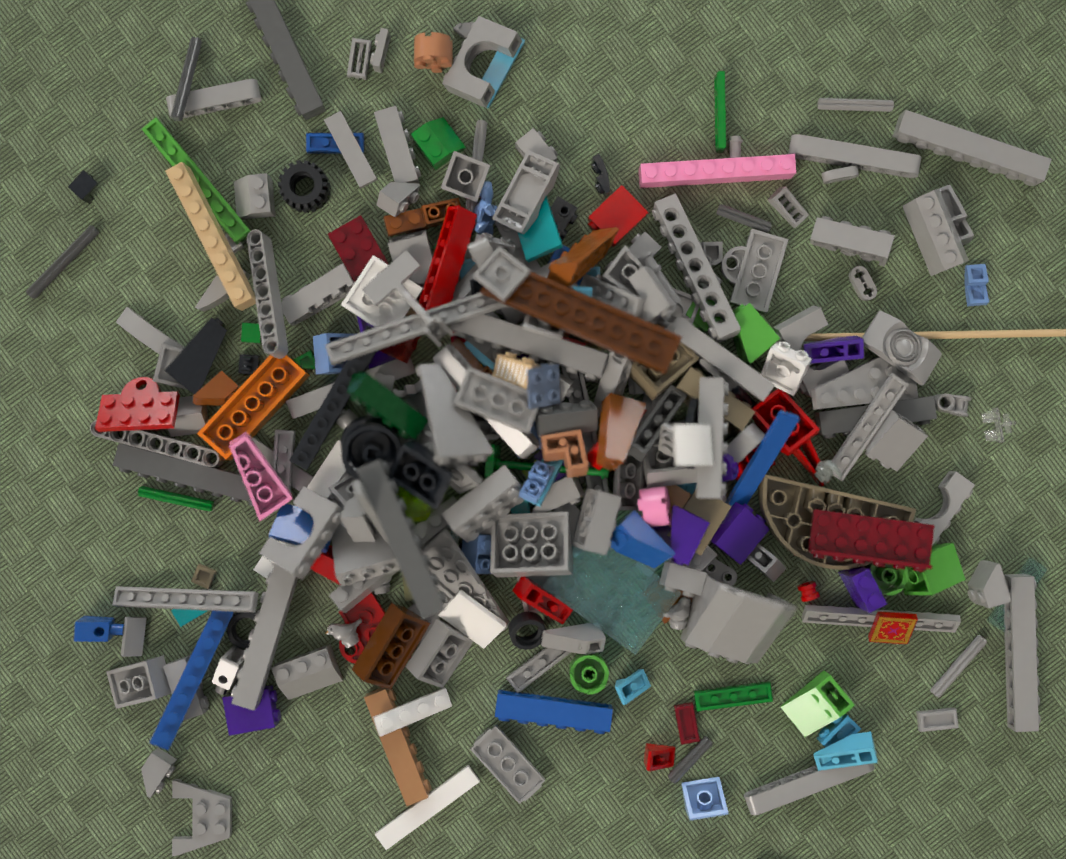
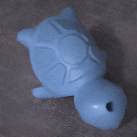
(485, 210)

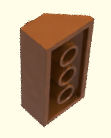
(582, 257)

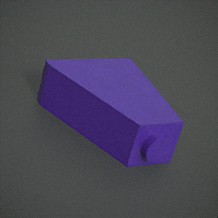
(686, 534)

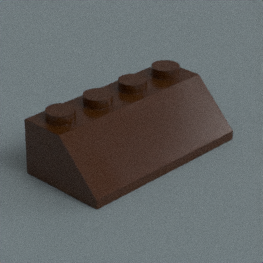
(390, 646)

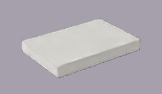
(472, 619)

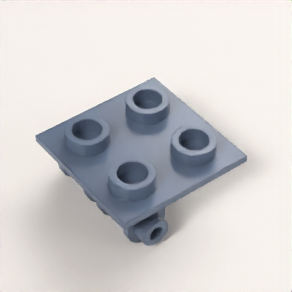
(543, 386)

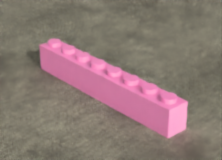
(717, 171)

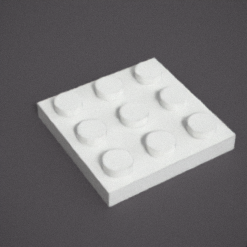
(390, 309)

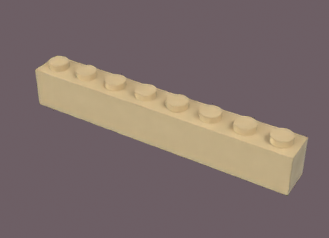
(211, 236)

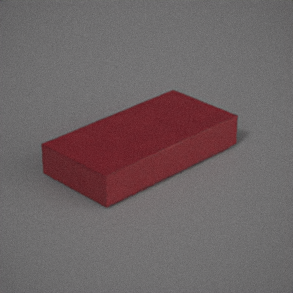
(686, 723)

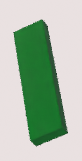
(720, 116)
(733, 696)

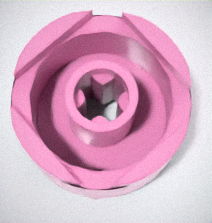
(655, 506)

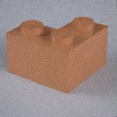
(566, 447)

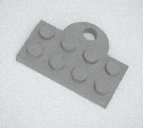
(755, 269)

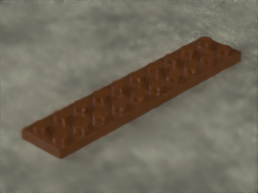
(593, 321)

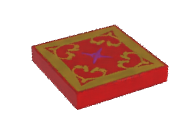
(892, 627)

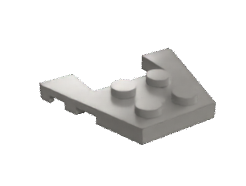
(209, 817)

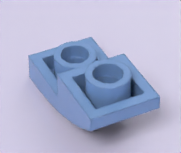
(537, 481)

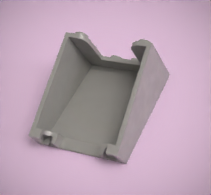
(452, 427)

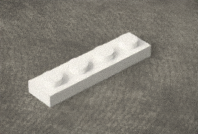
(412, 711)

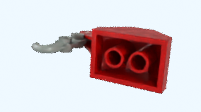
(800, 436)

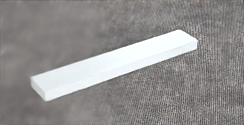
(425, 809)

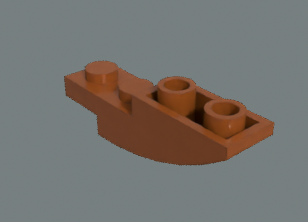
(419, 219)

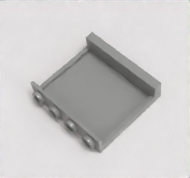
(360, 559)

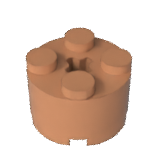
(433, 51)

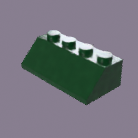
(386, 405)

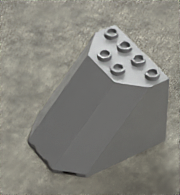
(734, 624)

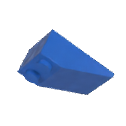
(639, 541)

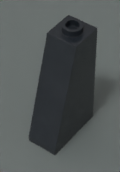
(196, 358)

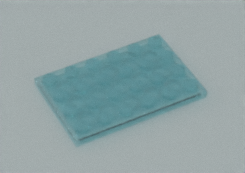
(614, 595)

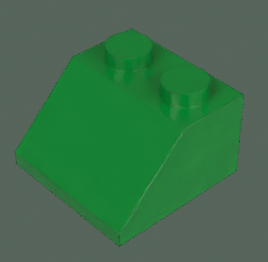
(437, 142)

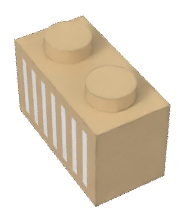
(513, 369)

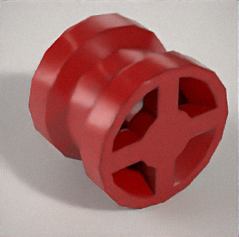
(808, 591)

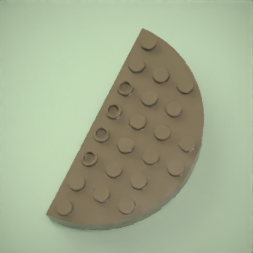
(789, 509)

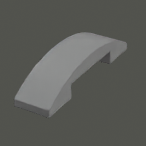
(145, 331)

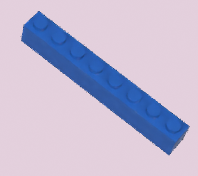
(190, 679)

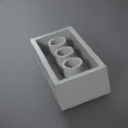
(484, 504)

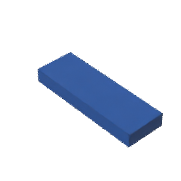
(325, 144)

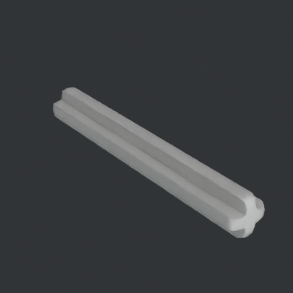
(855, 104)
(958, 666)

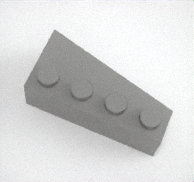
(317, 295)

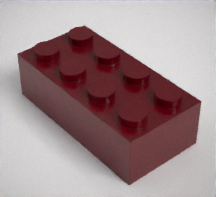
(356, 246)

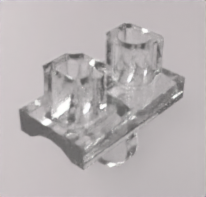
(997, 433)

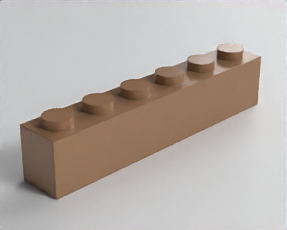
(399, 750)

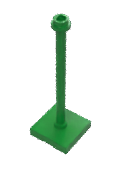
(494, 463)

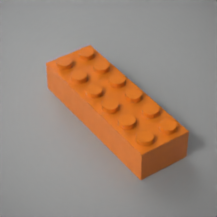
(253, 403)

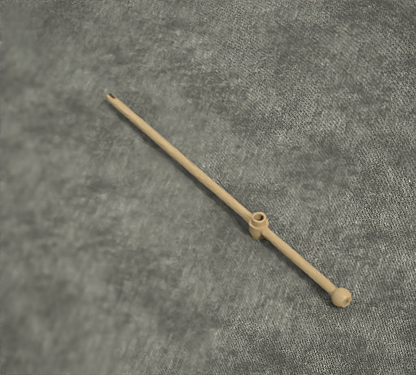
(960, 334)

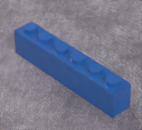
(553, 711)

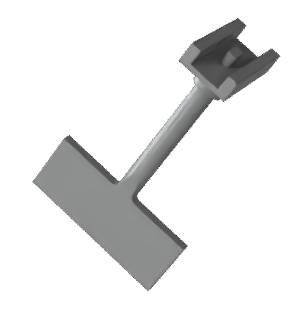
(392, 279)

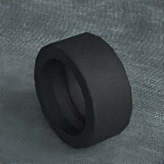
(523, 619)
(231, 629)

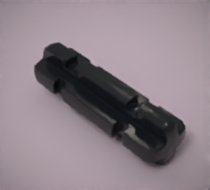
(743, 396)

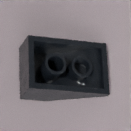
(419, 475)

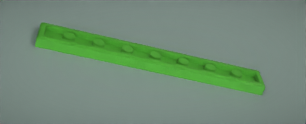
(175, 154)

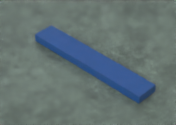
(763, 458)

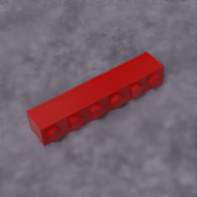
(448, 257)

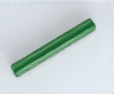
(175, 498)

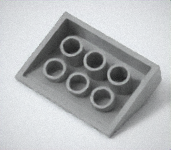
(531, 545)

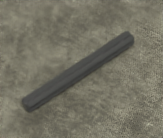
(186, 79)
(62, 261)

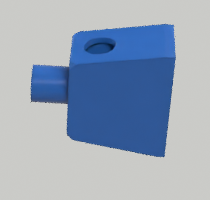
(89, 629)

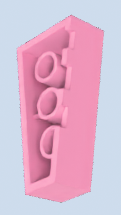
(260, 479)

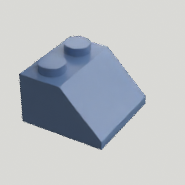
(322, 360)

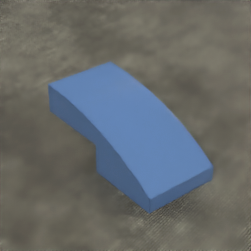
(975, 285)

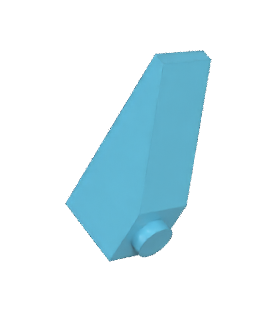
(847, 752)

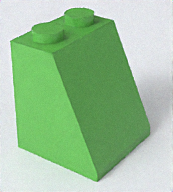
(755, 334)
(944, 572)

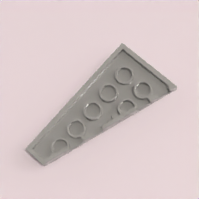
(859, 385)
(457, 573)

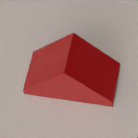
(658, 756)

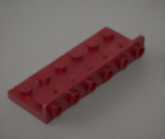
(871, 540)

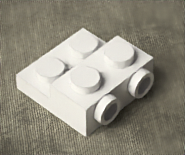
(786, 367)

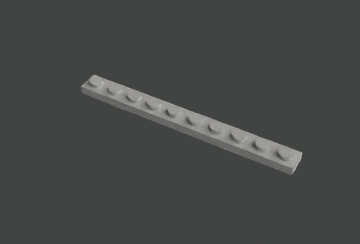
(409, 327)

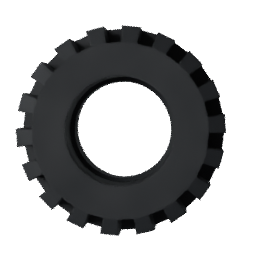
(293, 176)

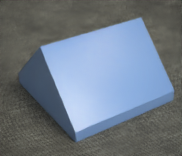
(704, 798)

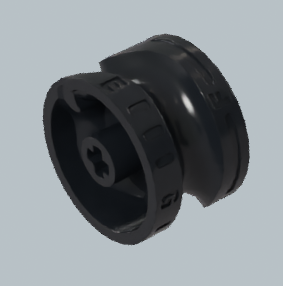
(367, 441)

